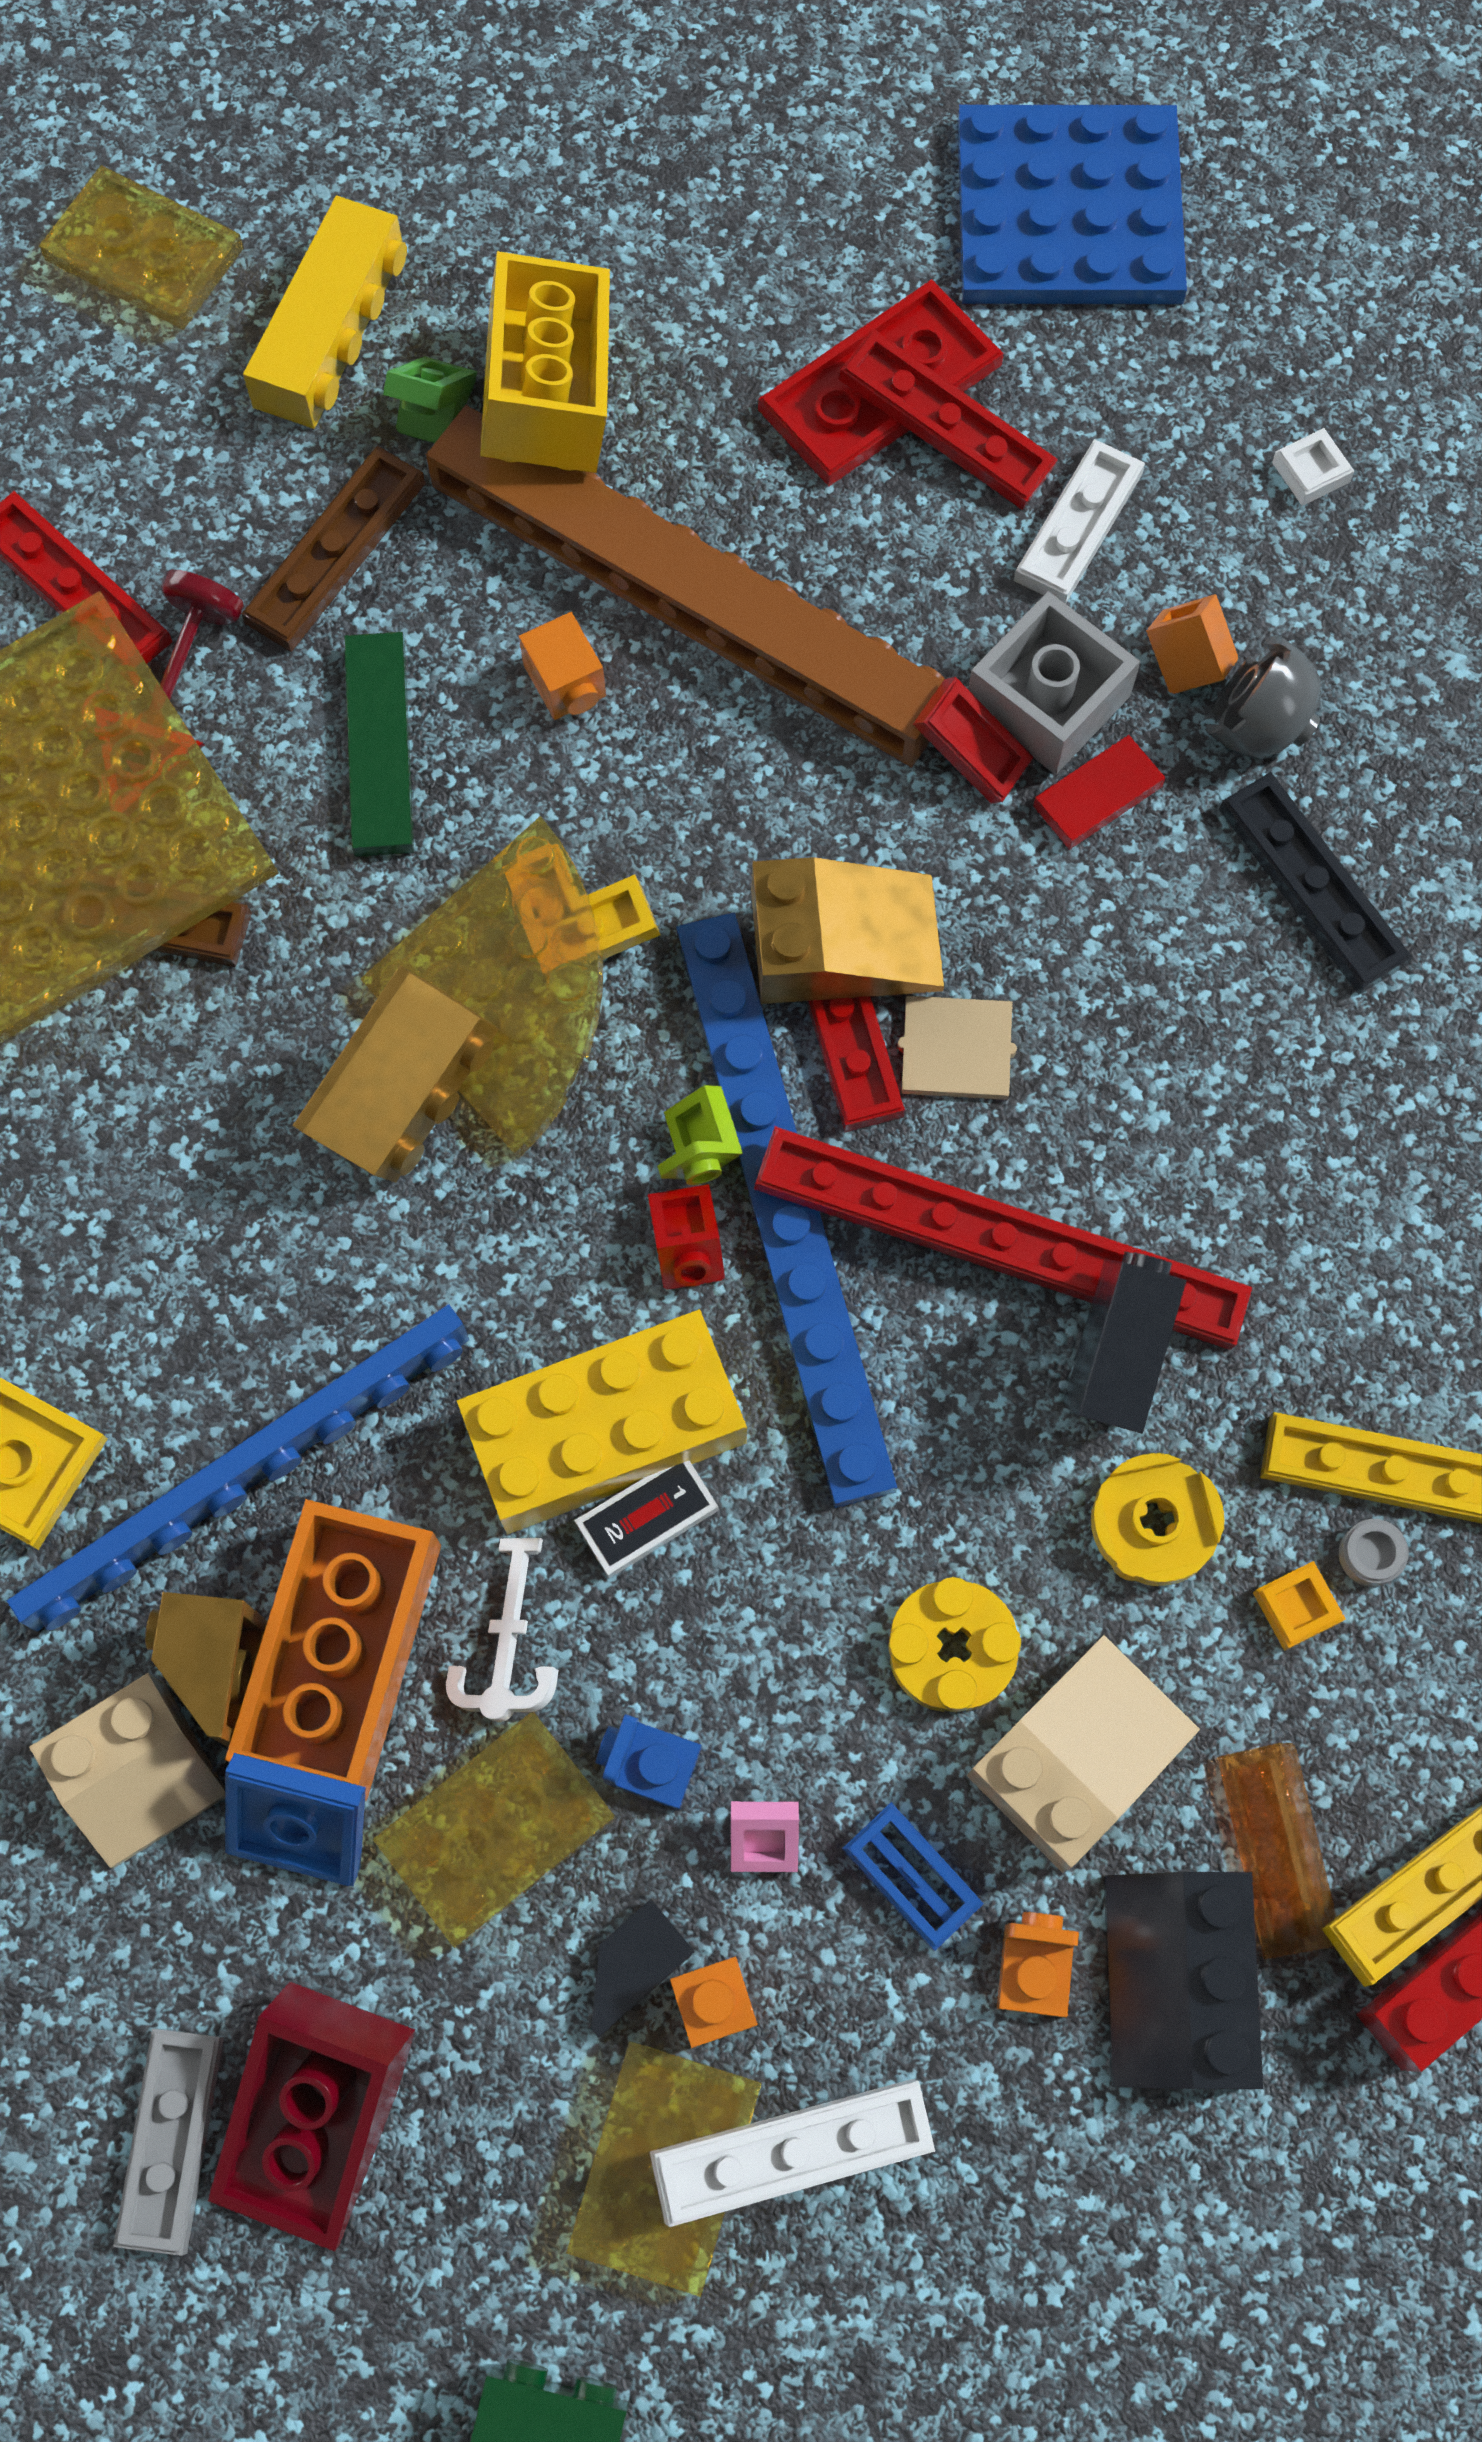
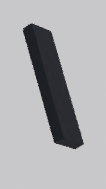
(1315, 883)

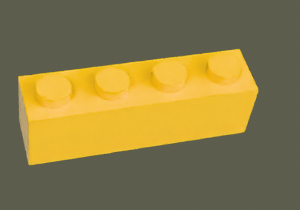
(325, 312)

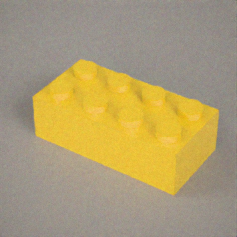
(546, 363)
(602, 1421)

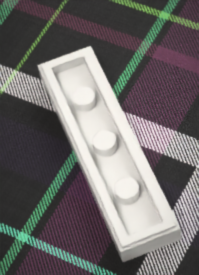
(791, 2152)

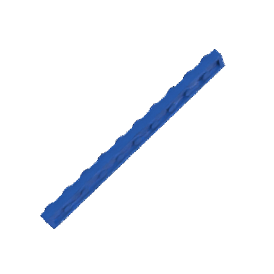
(790, 1233)

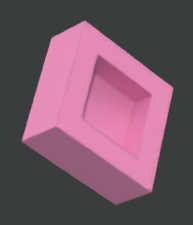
(764, 1836)

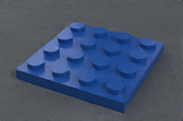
(1070, 204)

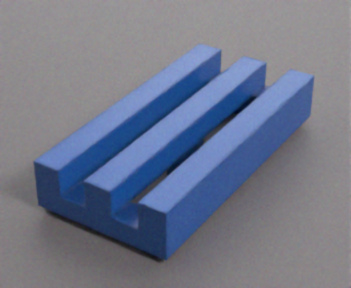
(873, 1834)

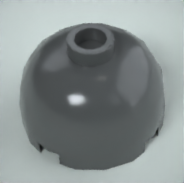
(1268, 702)

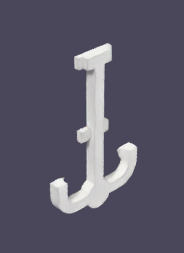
(498, 1701)

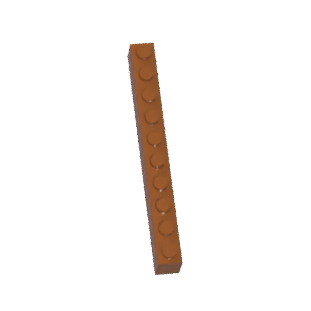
(693, 588)

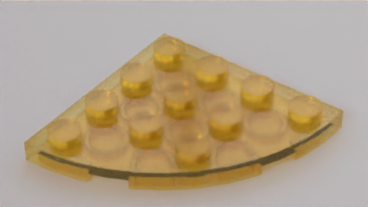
(527, 960)

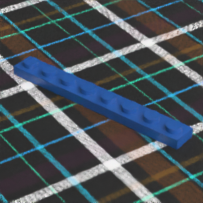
(223, 1483)

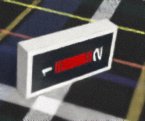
(646, 1516)

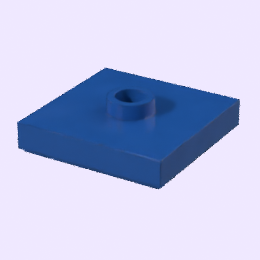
(294, 1819)

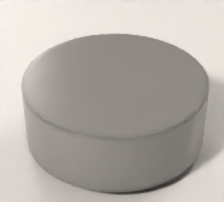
(1373, 1552)

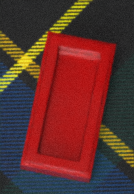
(973, 740)
(1099, 792)

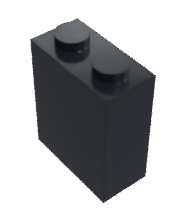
(1125, 1341)

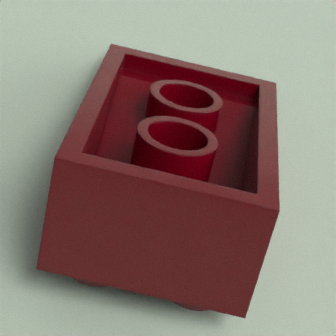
(309, 2113)

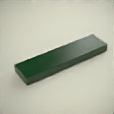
(378, 744)

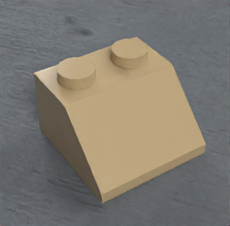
(129, 1770)

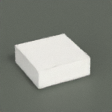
(1313, 466)

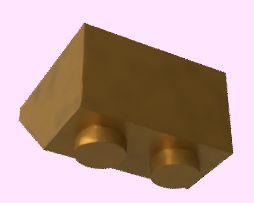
(206, 1655)

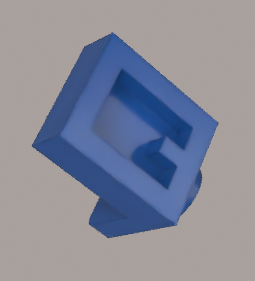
(648, 1762)

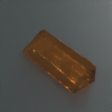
(1279, 1848)

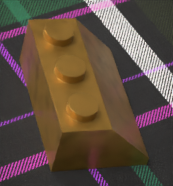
(397, 1076)

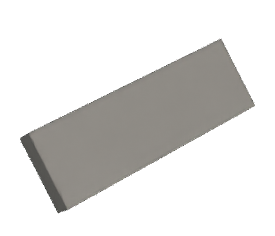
(168, 2142)

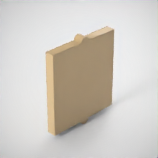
(957, 1047)

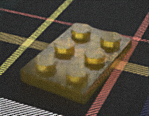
(141, 247)
(494, 1829)
(655, 2106)

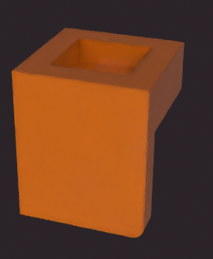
(1192, 644)

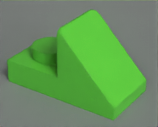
(429, 395)

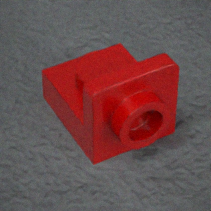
(686, 1237)

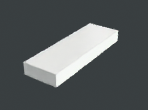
(1079, 521)

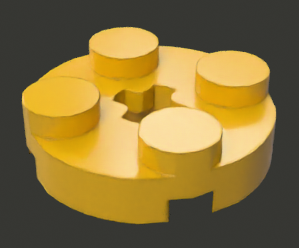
(1175, 1488)
(991, 1642)

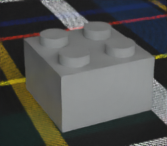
(1054, 681)

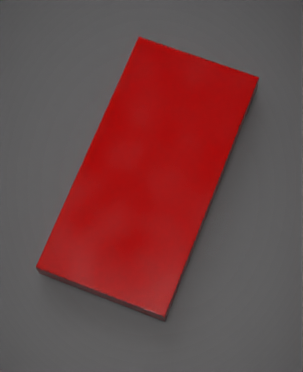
(841, 429)

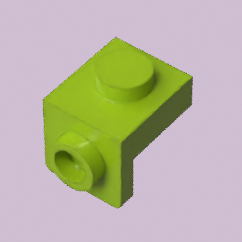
(701, 1137)

